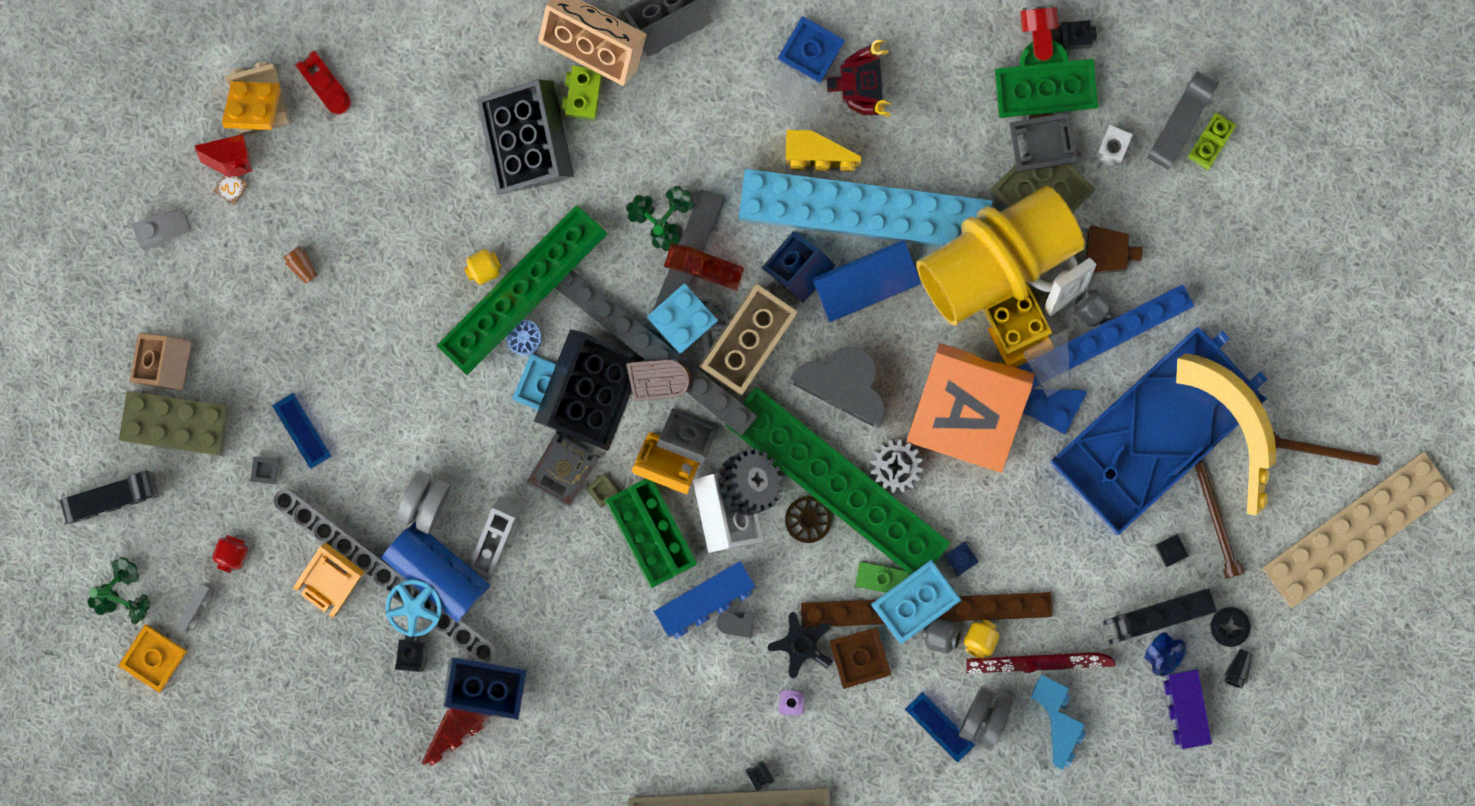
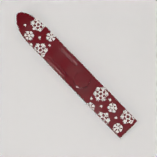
(1038, 662)

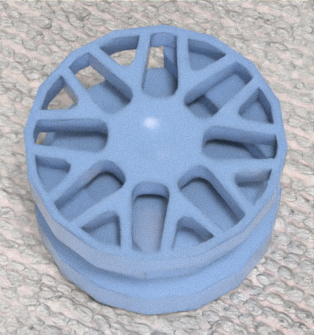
(524, 338)

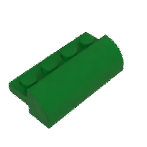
(650, 532)

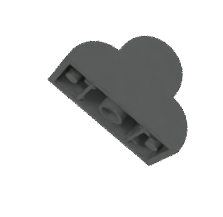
(844, 383)

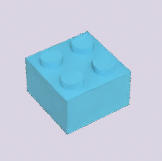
(682, 319)

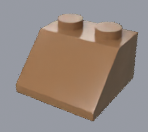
(160, 361)

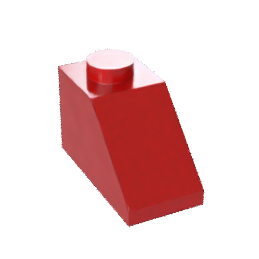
(226, 156)

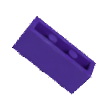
(1187, 709)

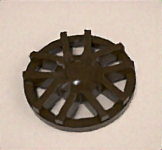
(807, 520)

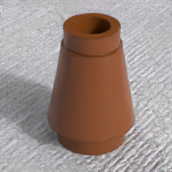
(300, 264)

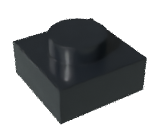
(1171, 550)

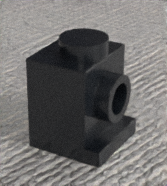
(1071, 41)
(410, 664)

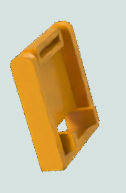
(664, 466)
(327, 582)

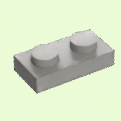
(200, 599)

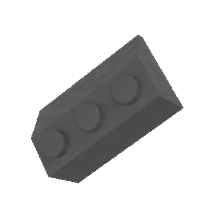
(666, 21)

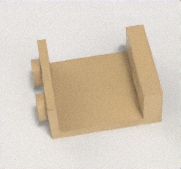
(263, 73)

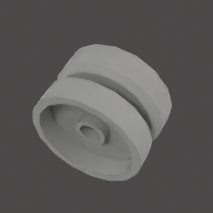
(420, 500)

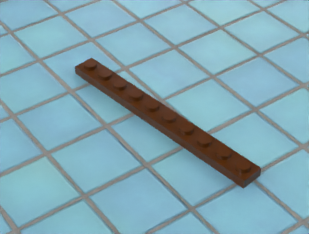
(968, 609)

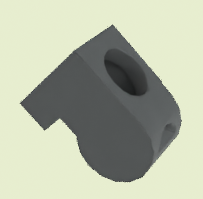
(733, 625)

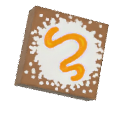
(231, 188)

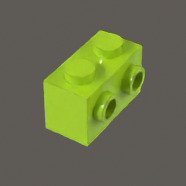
(582, 93)

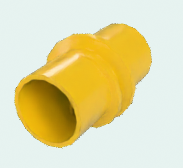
(1000, 254)

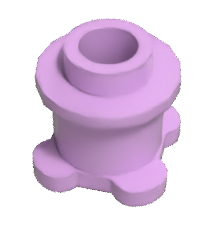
(798, 696)

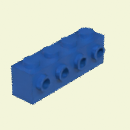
(704, 599)

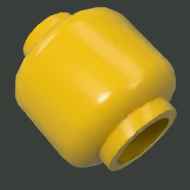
(482, 266)
(981, 639)

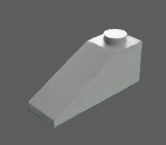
(494, 536)

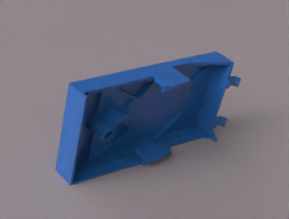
(1150, 436)

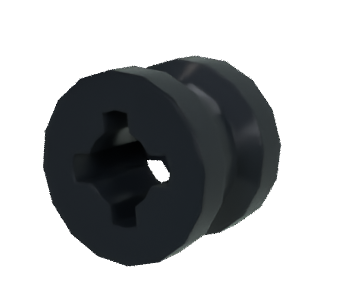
(759, 775)

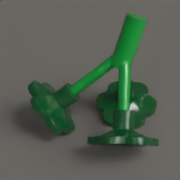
(663, 233)
(105, 599)

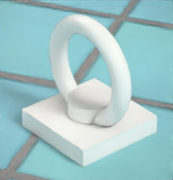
(1066, 285)

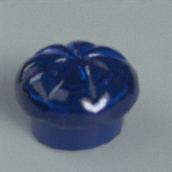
(1165, 654)

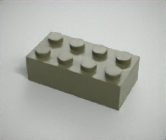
(174, 423)

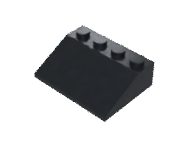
(525, 137)
(587, 390)

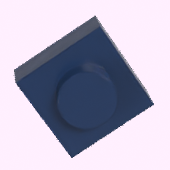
(961, 558)

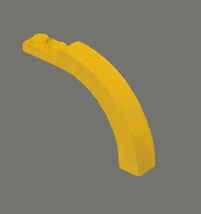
(1248, 411)

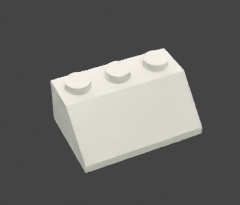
(721, 525)

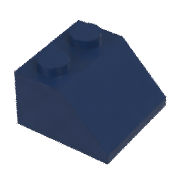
(796, 264)

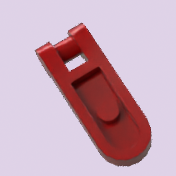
(325, 84)

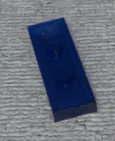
(302, 431)
(938, 726)

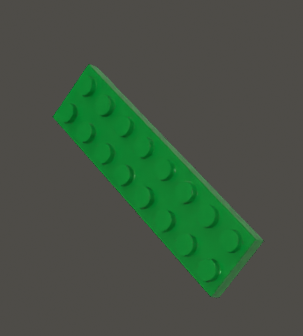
(522, 289)

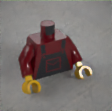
(862, 81)

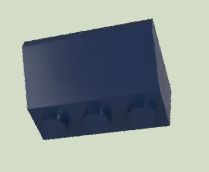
(484, 688)

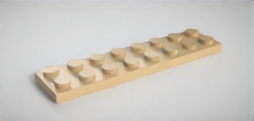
(1357, 529)

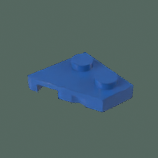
(1056, 409)

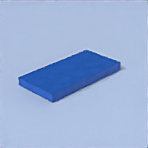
(866, 281)

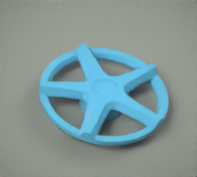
(413, 608)

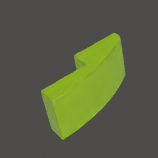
(1211, 141)

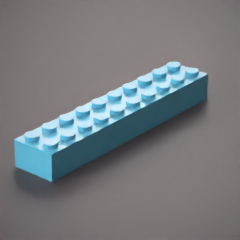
(854, 208)

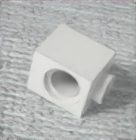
(1118, 136)

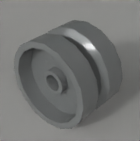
(988, 719)

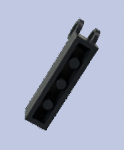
(1161, 615)

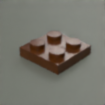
(860, 658)

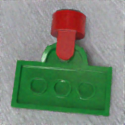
(1044, 76)

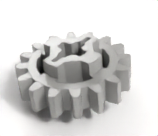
(907, 466)

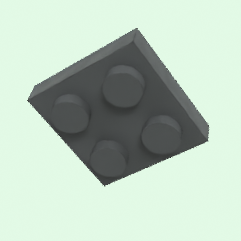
(687, 436)

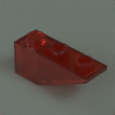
(703, 266)
(451, 730)

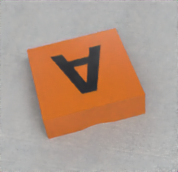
(970, 408)

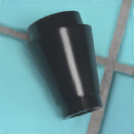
(1238, 671)

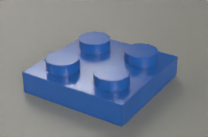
(811, 50)

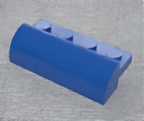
(428, 560)

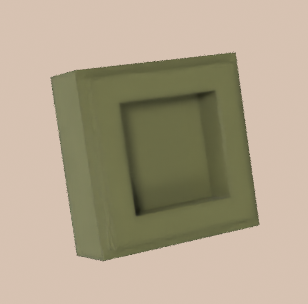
(602, 489)

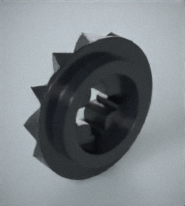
(1239, 619)

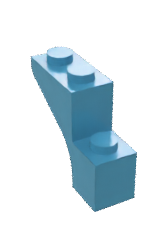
(1064, 729)

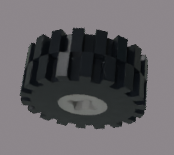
(747, 495)

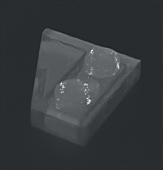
(1050, 362)

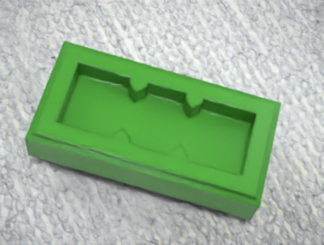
(879, 577)

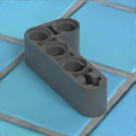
(1182, 120)

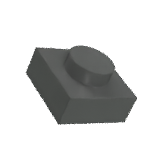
(264, 470)

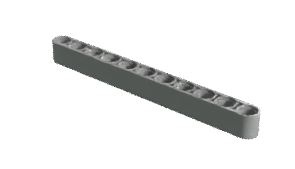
(376, 566)

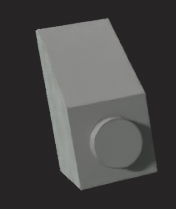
(160, 228)

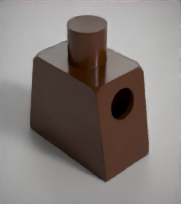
(1110, 250)

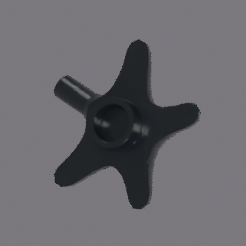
(801, 645)

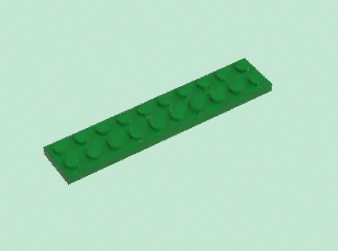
(841, 485)

